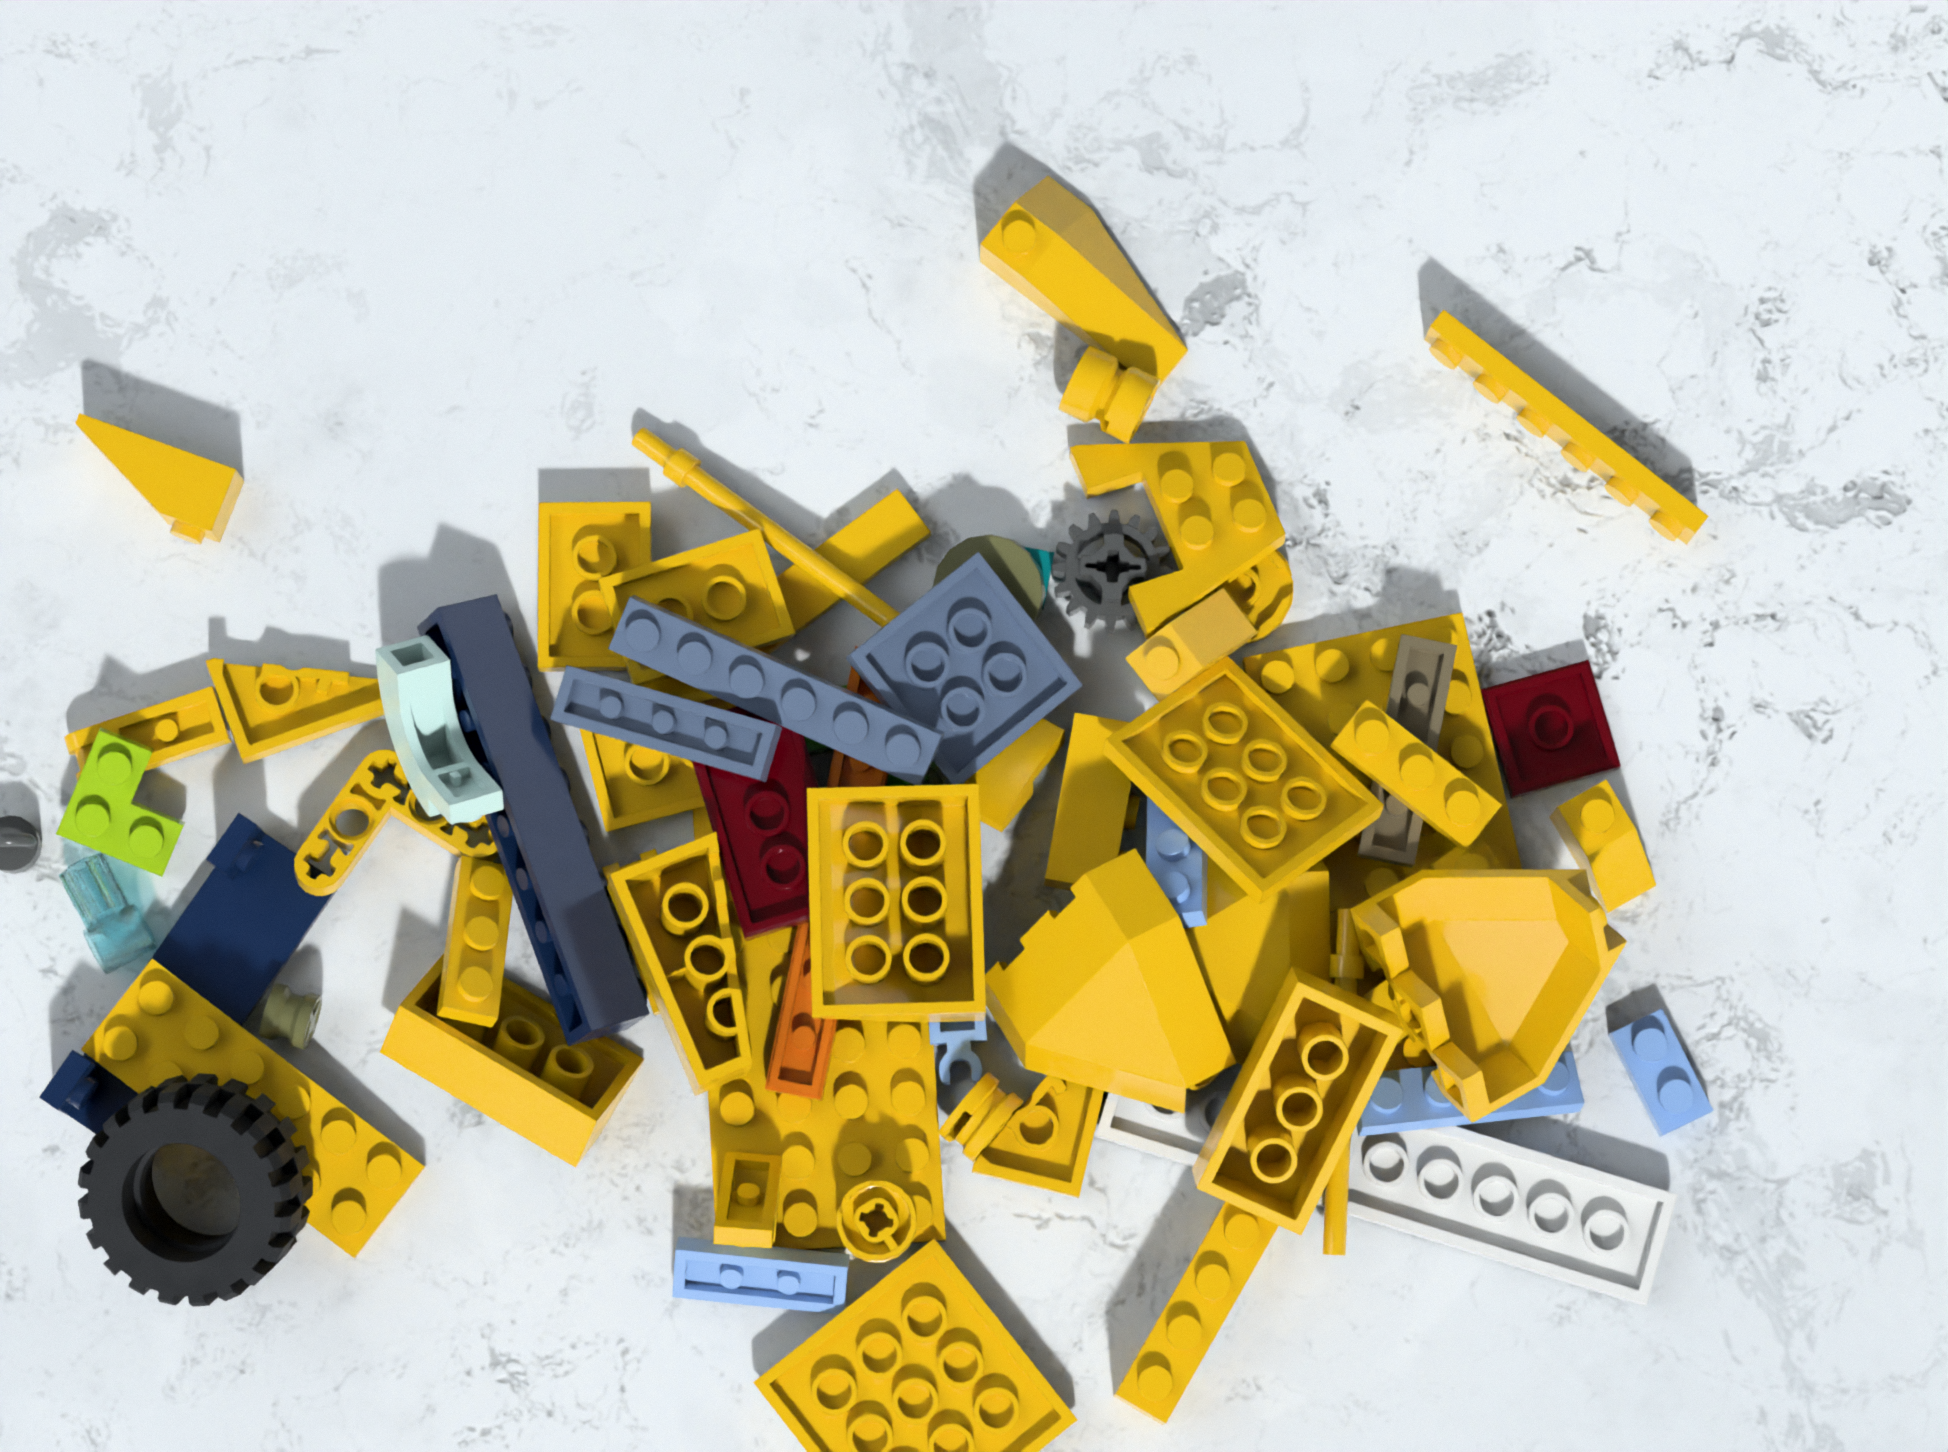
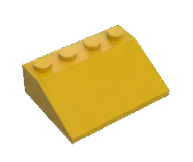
(896, 903)

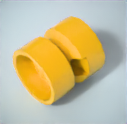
(1109, 394)

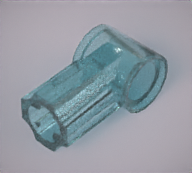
(113, 926)

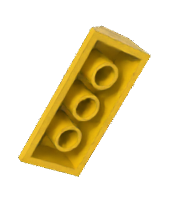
(516, 1069)

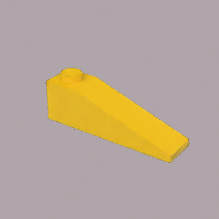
(1073, 270)

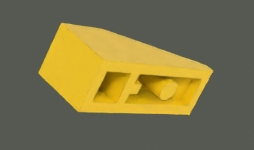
(180, 486)

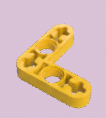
(378, 807)

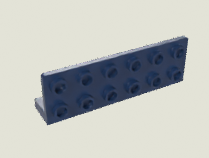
(222, 947)

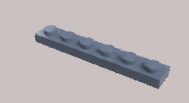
(776, 690)

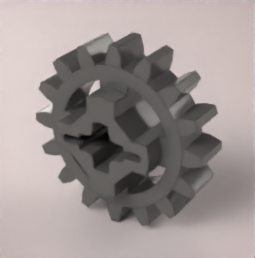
(1088, 569)

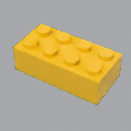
(1296, 1100)

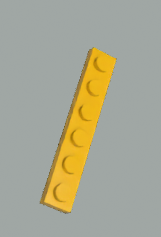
(1547, 415)

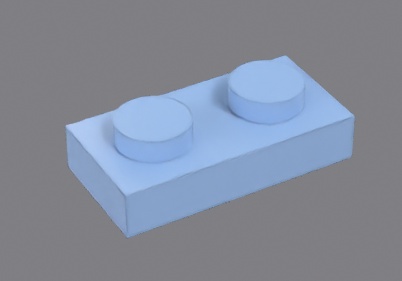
(1660, 1072)

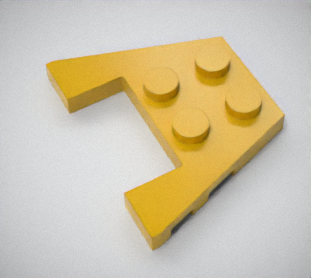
(1207, 508)

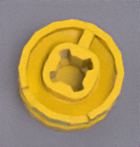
(980, 1116)
(876, 1221)

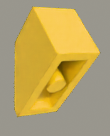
(1191, 644)
(1605, 845)

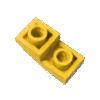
(1009, 776)

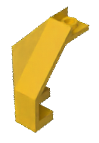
(1253, 946)
(1489, 972)
(1112, 993)

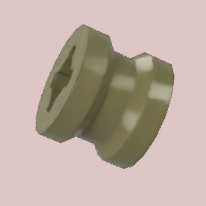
(290, 1016)

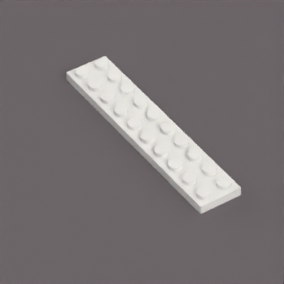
(1458, 1193)

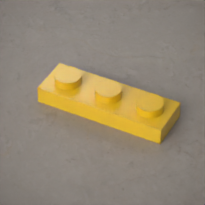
(1415, 775)
(475, 943)

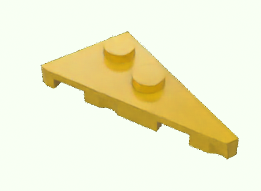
(284, 708)
(1046, 1139)

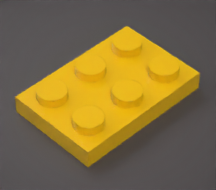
(574, 551)
(716, 585)
(639, 782)

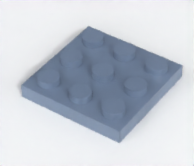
(967, 667)

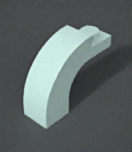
(427, 733)

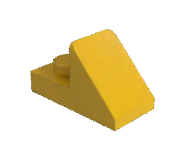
(748, 1200)

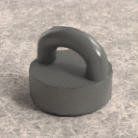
(18, 844)

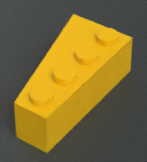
(686, 951)

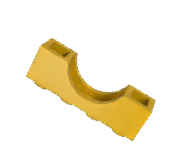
(1195, 1312)

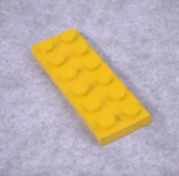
(173, 1031)

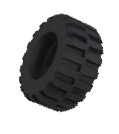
(146, 1238)

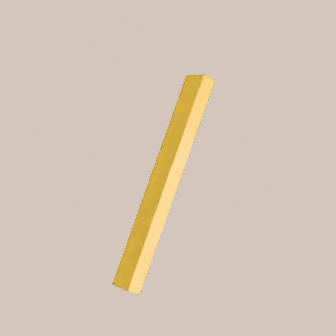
(858, 549)

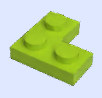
(104, 810)

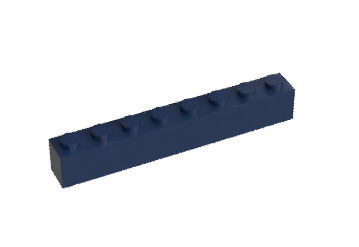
(538, 829)

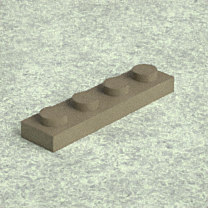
(1418, 704)

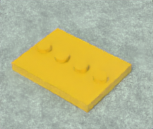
(1242, 779)

